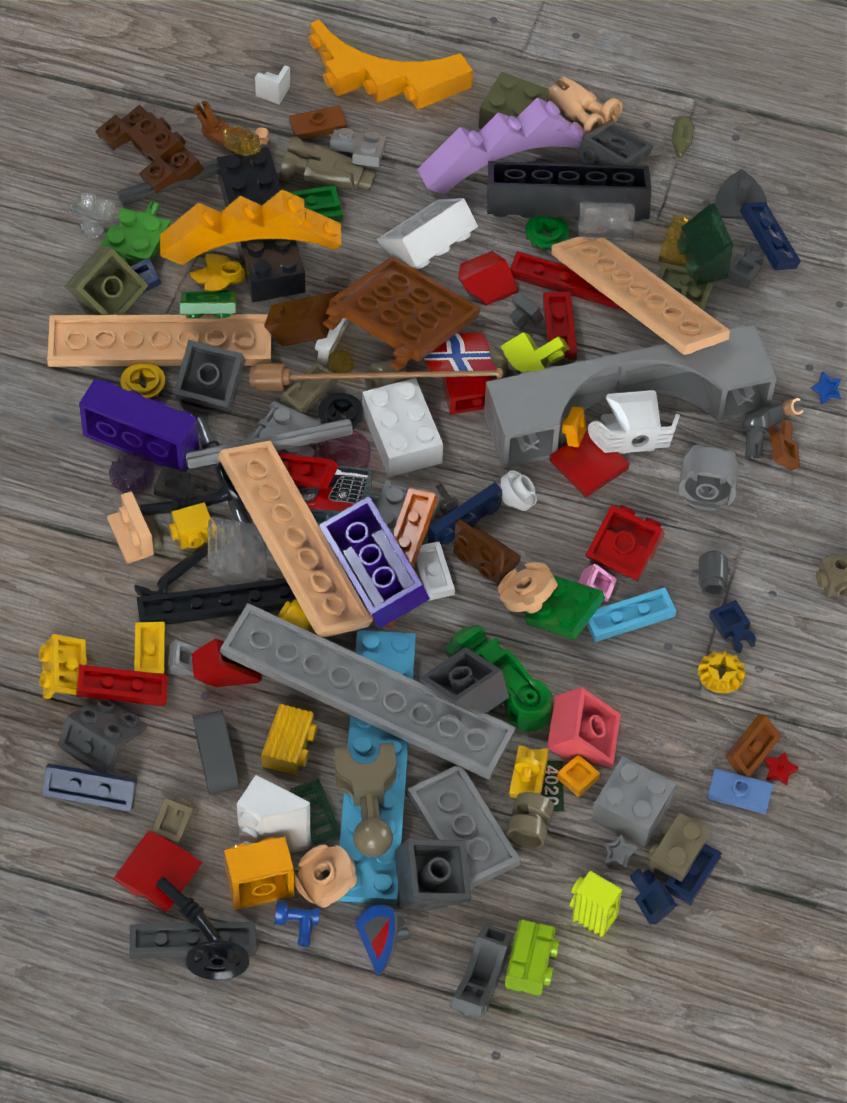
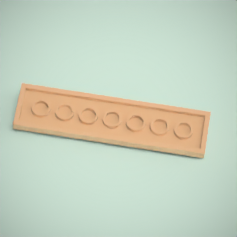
(641, 293)
(152, 338)
(294, 539)

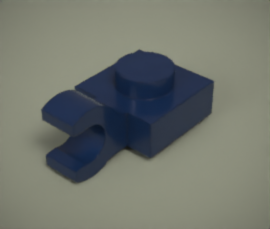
(653, 898)

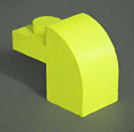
(526, 357)

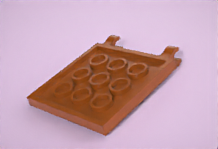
(402, 310)

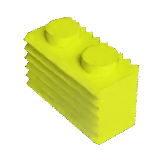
(595, 903)

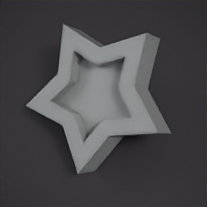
(619, 851)

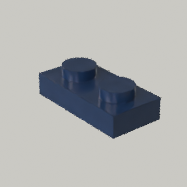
(696, 876)

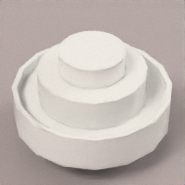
(518, 491)

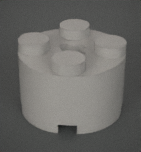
(708, 477)

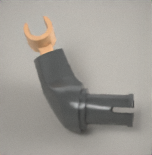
(761, 421)

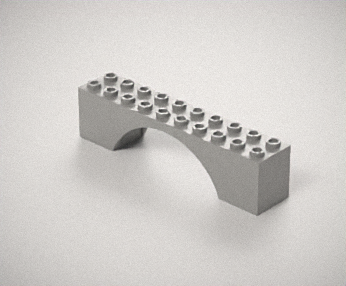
(721, 379)

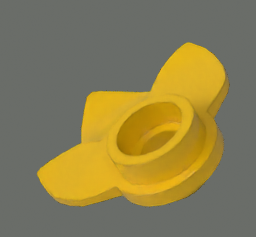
(218, 273)

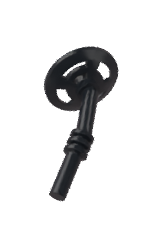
(226, 492)
(215, 951)

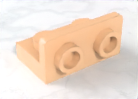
(131, 530)

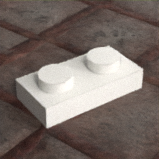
(329, 344)
(434, 571)

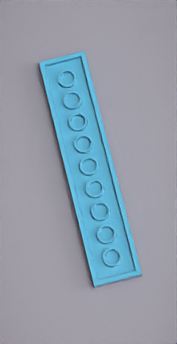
(378, 875)

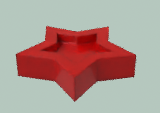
(780, 768)

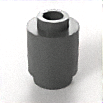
(713, 573)

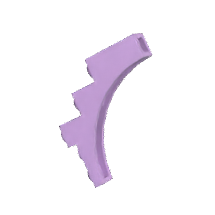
(502, 136)

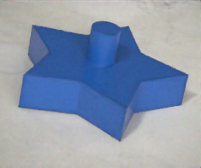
(827, 388)

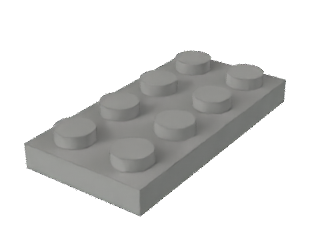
(458, 812)

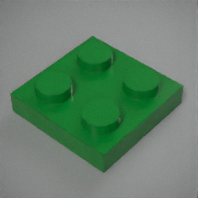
(199, 303)
(567, 608)

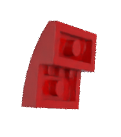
(151, 861)

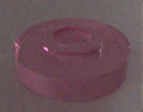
(346, 450)

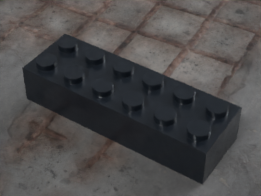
(559, 188)
(270, 265)

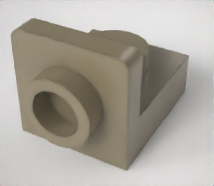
(174, 818)

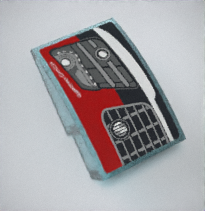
(345, 489)

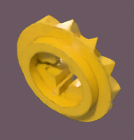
(151, 373)
(730, 680)

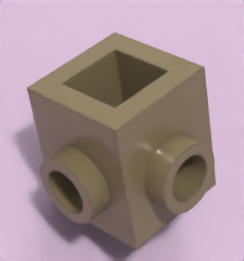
(833, 575)

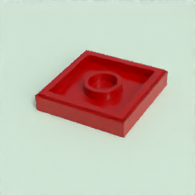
(588, 465)

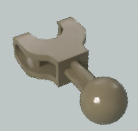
(367, 788)

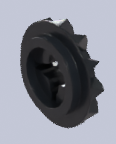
(342, 402)

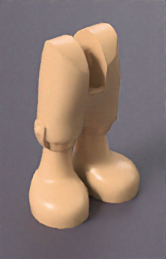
(575, 99)

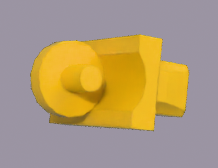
(529, 771)

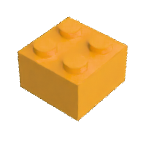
(259, 872)

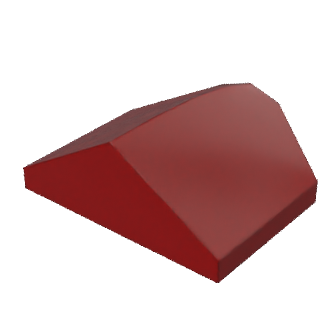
(488, 278)

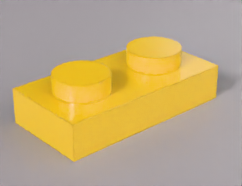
(150, 647)

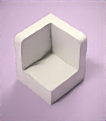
(272, 86)

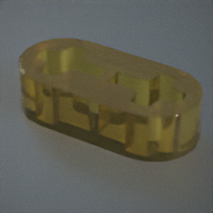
(241, 140)

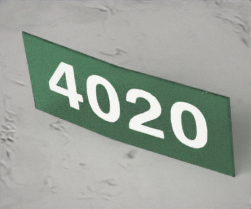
(552, 787)

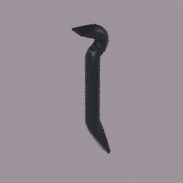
(174, 573)

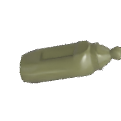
(682, 135)

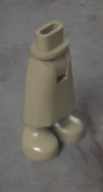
(324, 167)

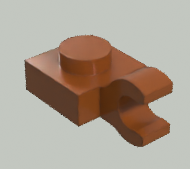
(783, 447)

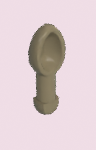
(157, 544)

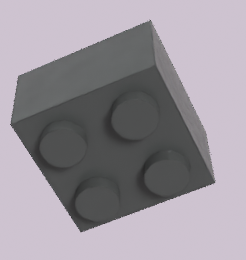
(209, 376)

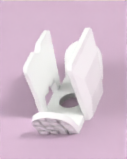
(633, 421)

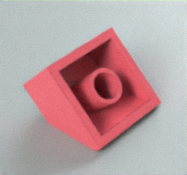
(584, 727)

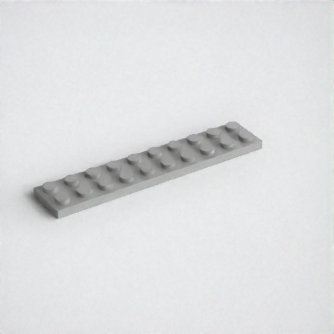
(367, 691)

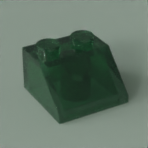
(706, 246)

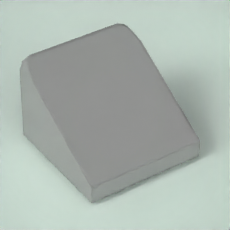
(179, 658)

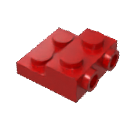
(625, 542)

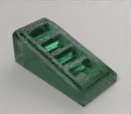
(315, 787)

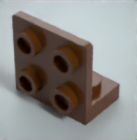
(483, 552)

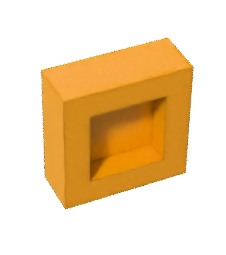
(574, 426)
(578, 775)

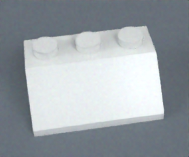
(429, 232)
(273, 812)

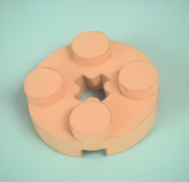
(527, 588)
(336, 885)

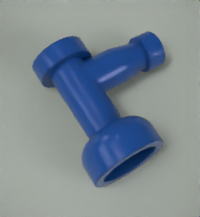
(306, 917)

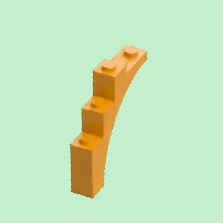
(384, 78)
(246, 220)

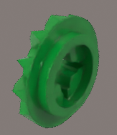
(557, 228)

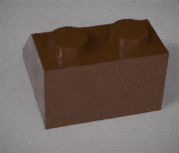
(299, 319)

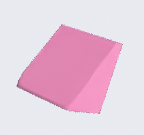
(598, 578)

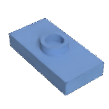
(740, 791)

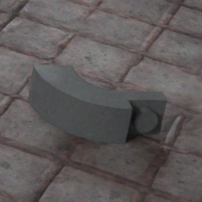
(483, 971)

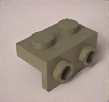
(679, 847)

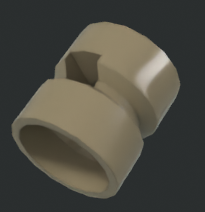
(530, 820)

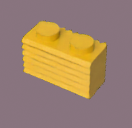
(288, 740)

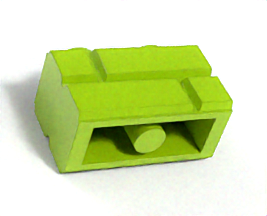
(530, 958)

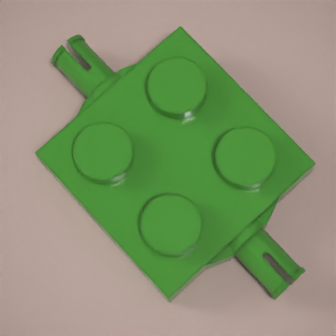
(137, 234)

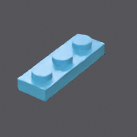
(631, 614)

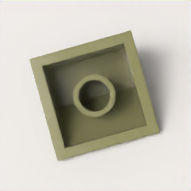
(106, 283)

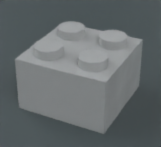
(633, 801)

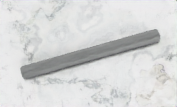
(280, 441)

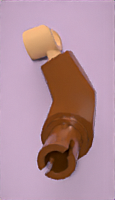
(213, 126)

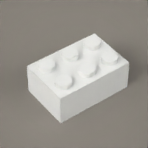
(402, 427)

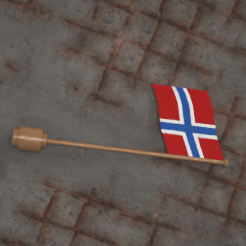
(456, 357)

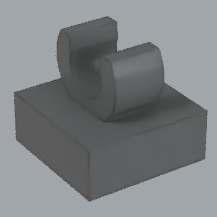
(525, 311)

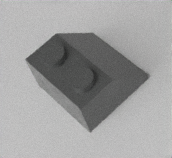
(468, 681)
(432, 874)

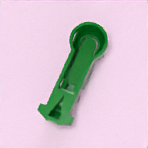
(521, 687)

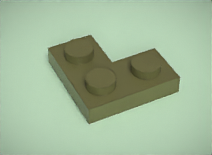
(683, 283)

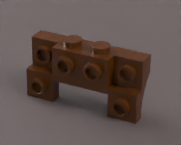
(156, 142)

